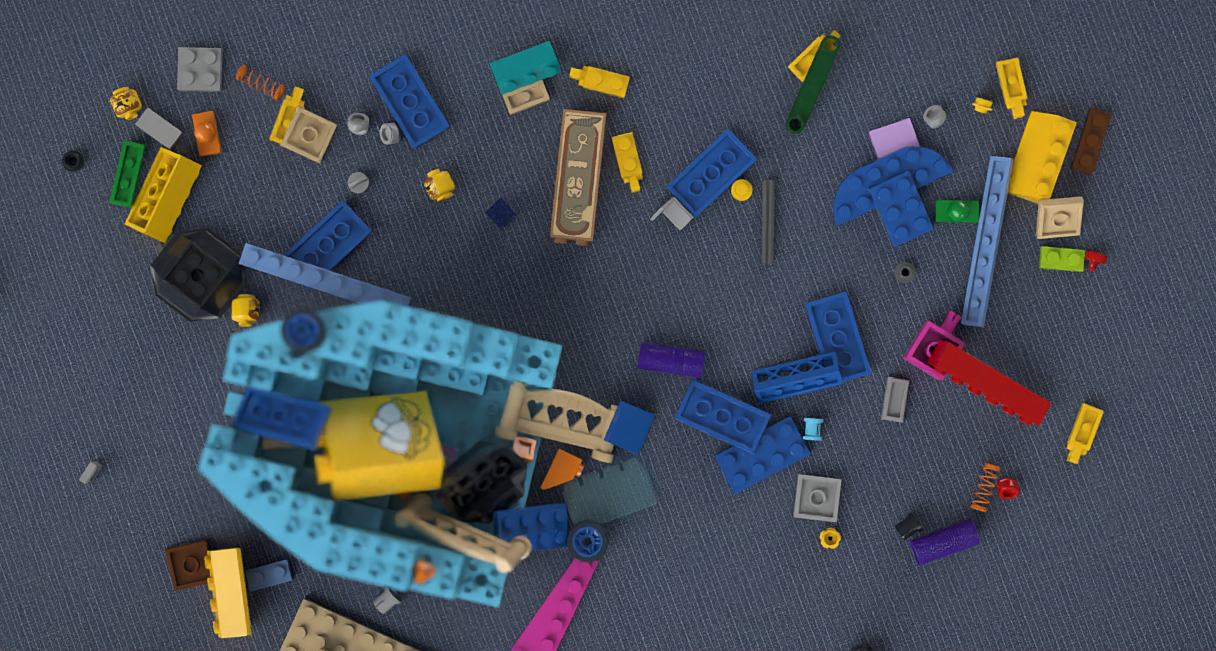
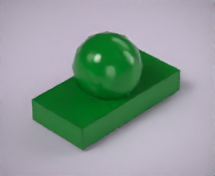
(957, 211)

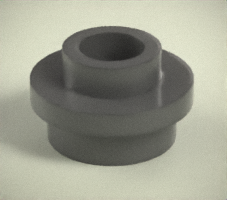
(904, 279)

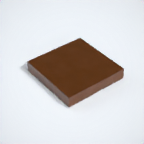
(188, 564)

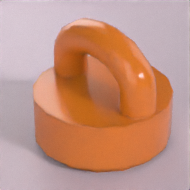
(420, 571)

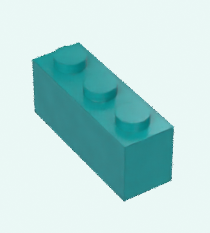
(525, 67)

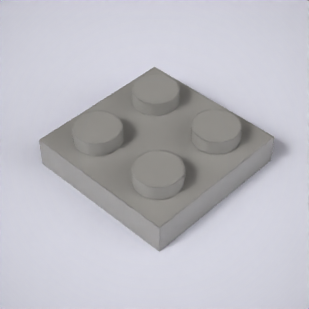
(199, 69)
(817, 498)

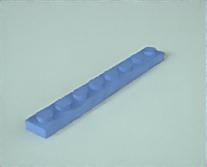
(987, 241)
(317, 277)

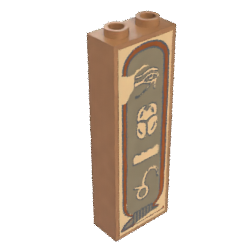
(577, 177)

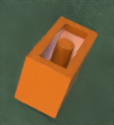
(562, 469)

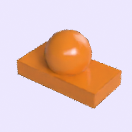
(206, 134)

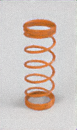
(278, 93)
(987, 466)

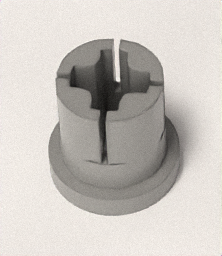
(387, 600)

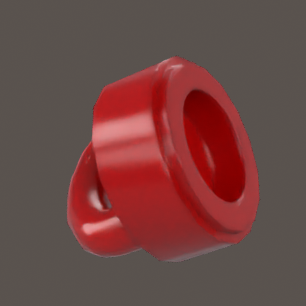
(1095, 258)
(1007, 488)

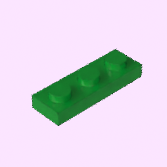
(127, 174)

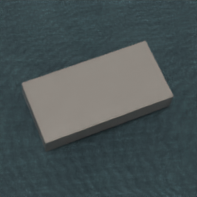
(159, 128)
(895, 399)

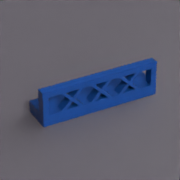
(797, 381)

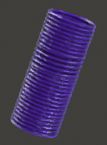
(665, 358)
(937, 544)

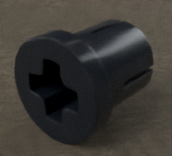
(908, 527)

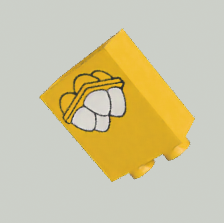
(379, 446)

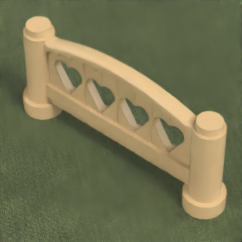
(517, 419)
(420, 510)

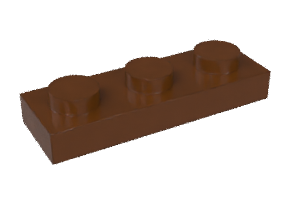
(1090, 141)

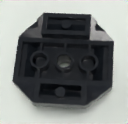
(221, 281)
(482, 481)

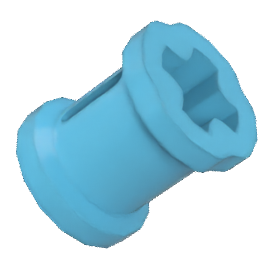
(812, 429)

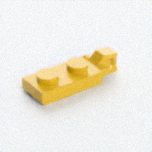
(802, 63)
(601, 80)
(1012, 86)
(286, 113)
(628, 160)
(1083, 432)

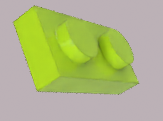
(1061, 259)

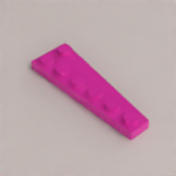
(555, 614)

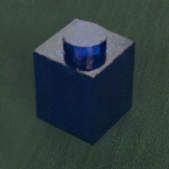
(501, 214)

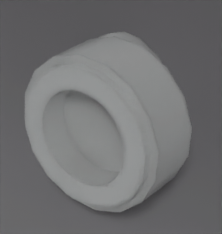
(934, 116)
(358, 123)
(390, 133)
(358, 183)

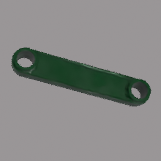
(812, 84)

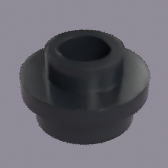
(67, 158)

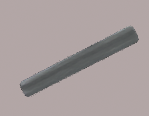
(768, 222)

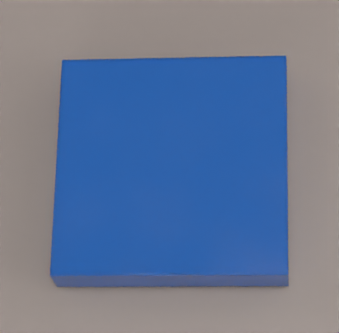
(629, 427)

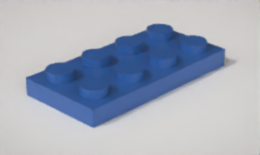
(409, 101)
(711, 173)
(331, 239)
(837, 331)
(281, 417)
(723, 417)
(777, 449)
(541, 524)

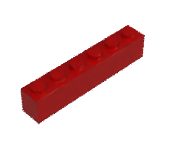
(988, 382)

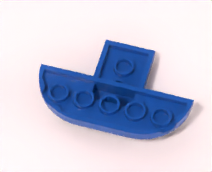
(892, 188)

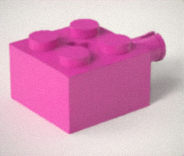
(929, 336)

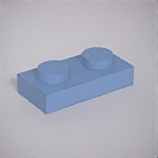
(269, 575)

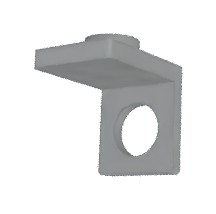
(675, 213)

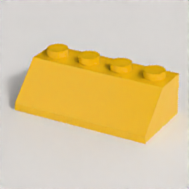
(1040, 156)
(163, 194)
(228, 592)

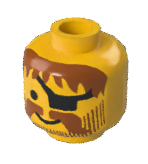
(126, 103)
(439, 185)
(245, 310)

